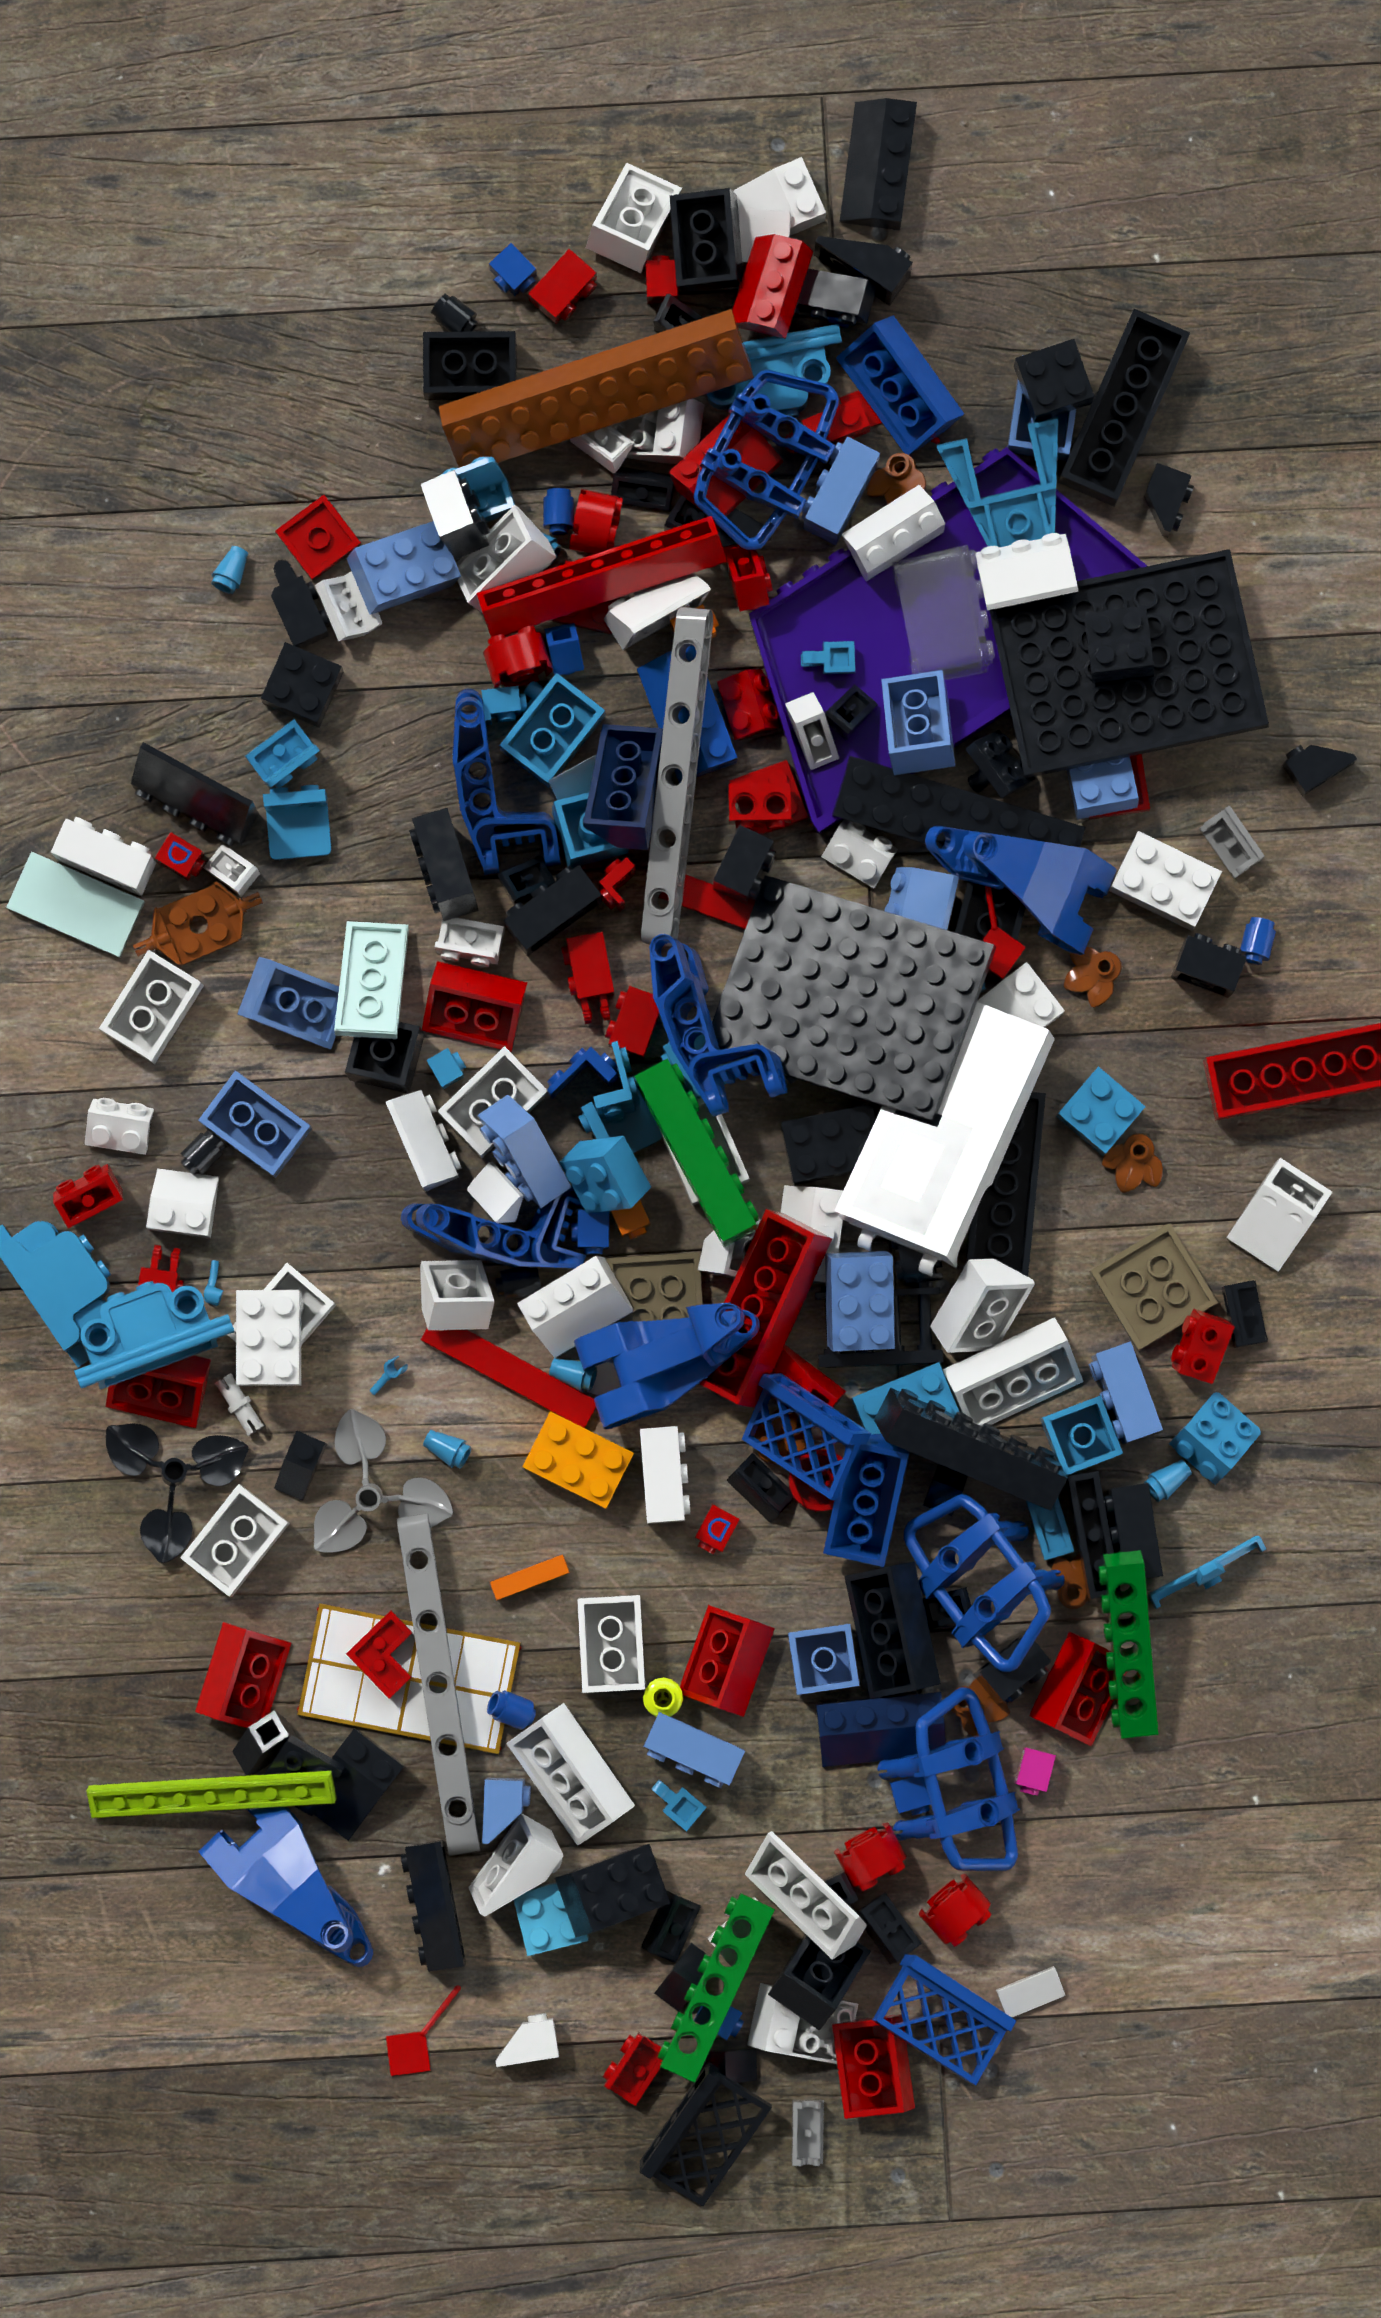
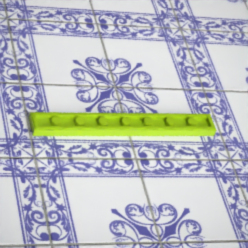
(211, 1794)

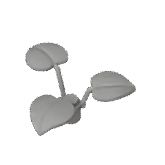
(338, 1525)

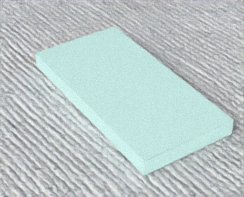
(75, 904)
(371, 980)

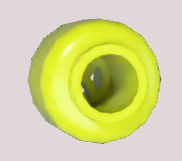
(663, 1685)

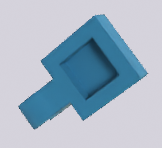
(835, 658)
(681, 1806)

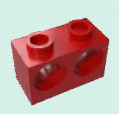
(759, 795)

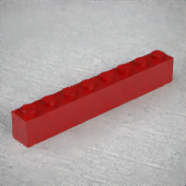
(602, 577)

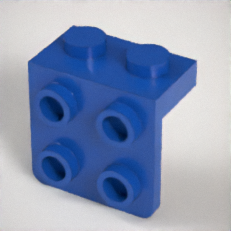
(602, 1065)

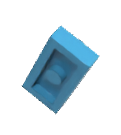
(1050, 1530)

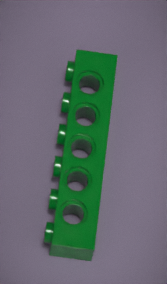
(1142, 1717)
(690, 2064)

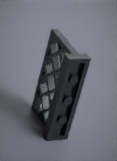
(682, 2119)

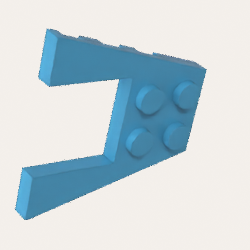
(1016, 513)

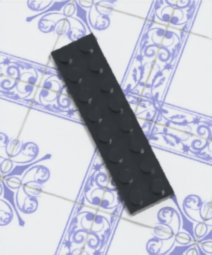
(914, 804)

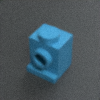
(503, 704)

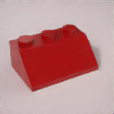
(772, 284)
(754, 452)
(474, 1006)
(166, 1393)
(726, 1660)
(242, 1676)
(1076, 1690)
(872, 2068)

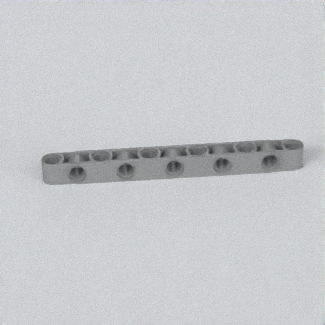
(681, 752)
(443, 1707)

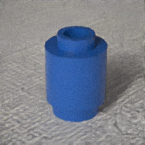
(558, 511)
(1258, 940)
(511, 1709)

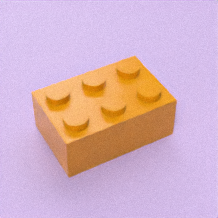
(578, 1460)

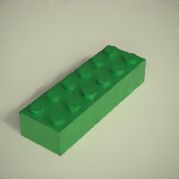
(695, 1152)

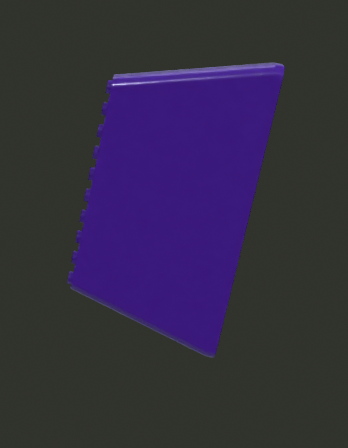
(841, 606)

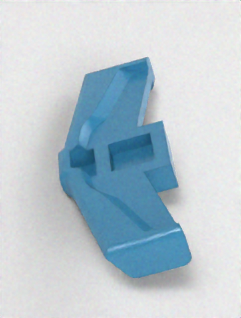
(1208, 1573)

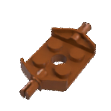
(172, 924)

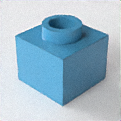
(447, 1067)

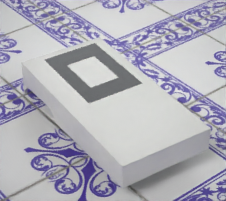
(927, 1178)

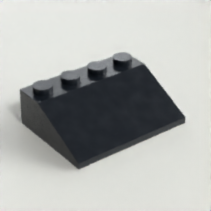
(193, 795)

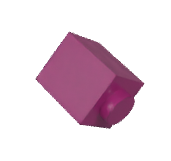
(1034, 1771)

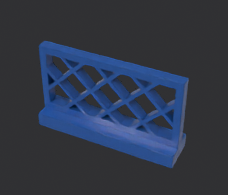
(810, 1410)
(958, 1996)

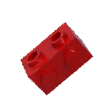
(563, 287)
(748, 577)
(635, 1021)
(87, 1195)
(1202, 1346)

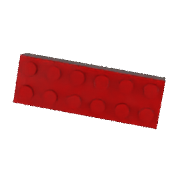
(1294, 1072)
(773, 1287)

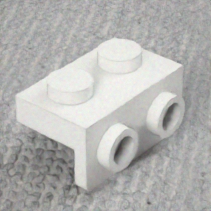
(346, 607)
(859, 852)
(470, 941)
(118, 1126)

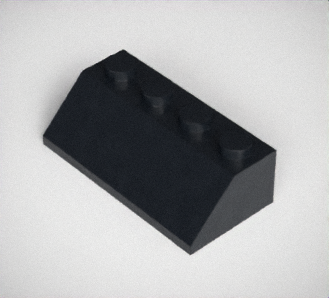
(878, 163)
(435, 1906)

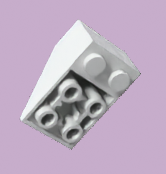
(664, 433)
(1279, 1214)
(784, 2032)

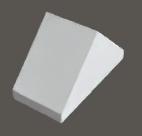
(232, 870)

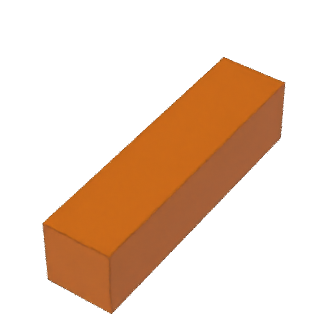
(529, 1577)

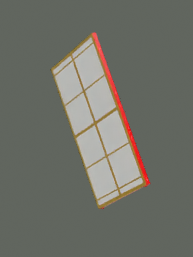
(344, 1694)

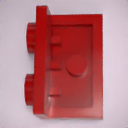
(748, 703)
(615, 877)
(635, 2068)

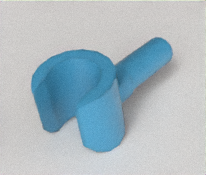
(532, 692)
(212, 1294)
(389, 1372)

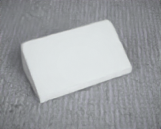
(605, 446)
(496, 1194)
(1031, 1992)

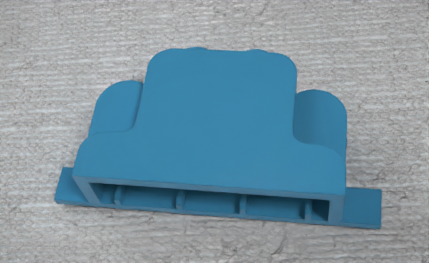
(797, 355)
(58, 1280)
(147, 1333)

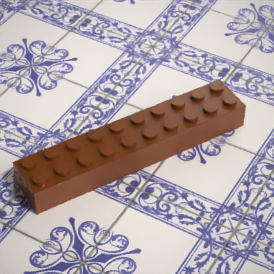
(597, 390)

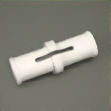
(239, 1404)

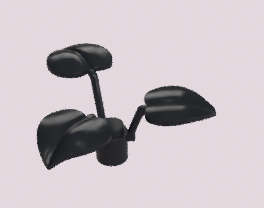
(219, 1464)

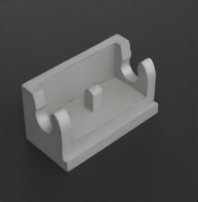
(1231, 842)
(807, 2132)

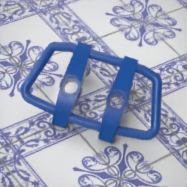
(728, 466)
(1005, 1594)
(969, 1814)

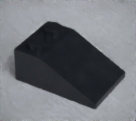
(880, 264)
(362, 1783)

